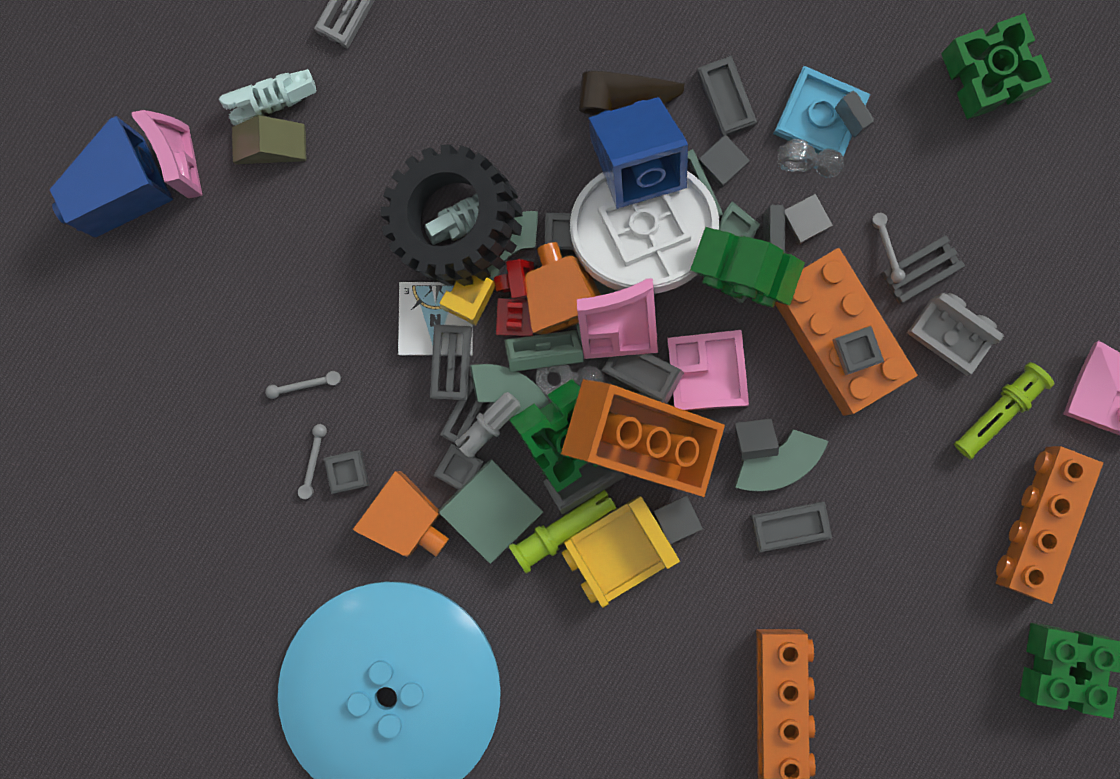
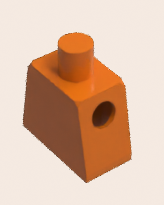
(555, 290)
(402, 518)

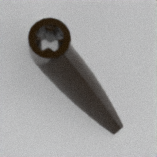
(612, 91)

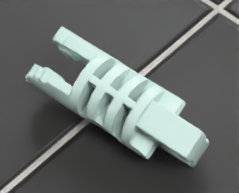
(268, 95)
(454, 221)

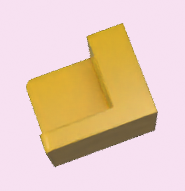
(469, 300)

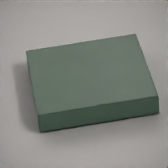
(490, 511)

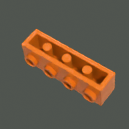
(1048, 523)
(784, 704)

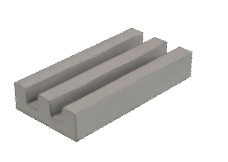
(355, 23)

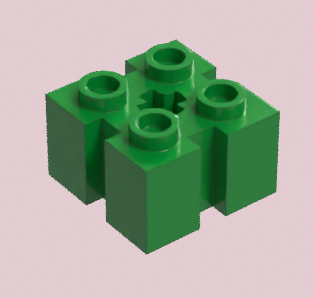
(1003, 47)
(749, 266)
(545, 434)
(1087, 684)

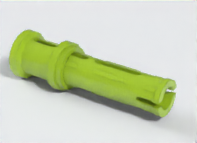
(1013, 395)
(546, 540)

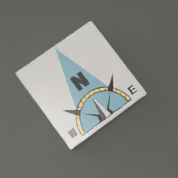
(417, 315)

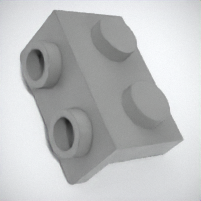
(955, 332)

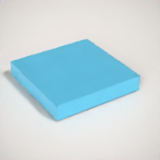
(812, 112)

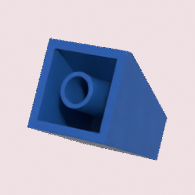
(640, 151)
(109, 182)

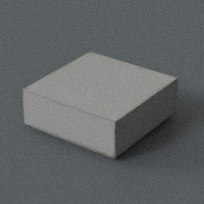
(807, 219)

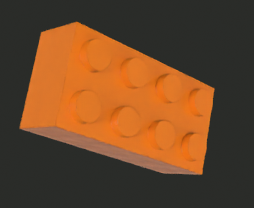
(833, 304)
(642, 437)

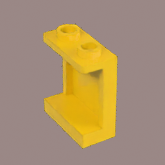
(619, 551)

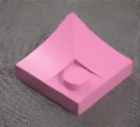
(173, 149)
(619, 322)
(712, 371)
(1097, 390)

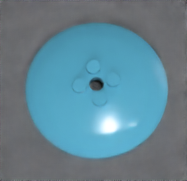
(397, 640)

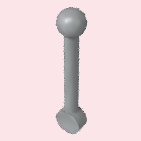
(879, 221)
(332, 378)
(306, 490)

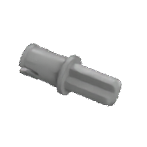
(488, 424)

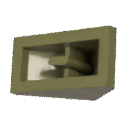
(268, 141)

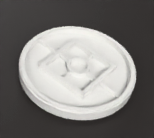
(643, 238)

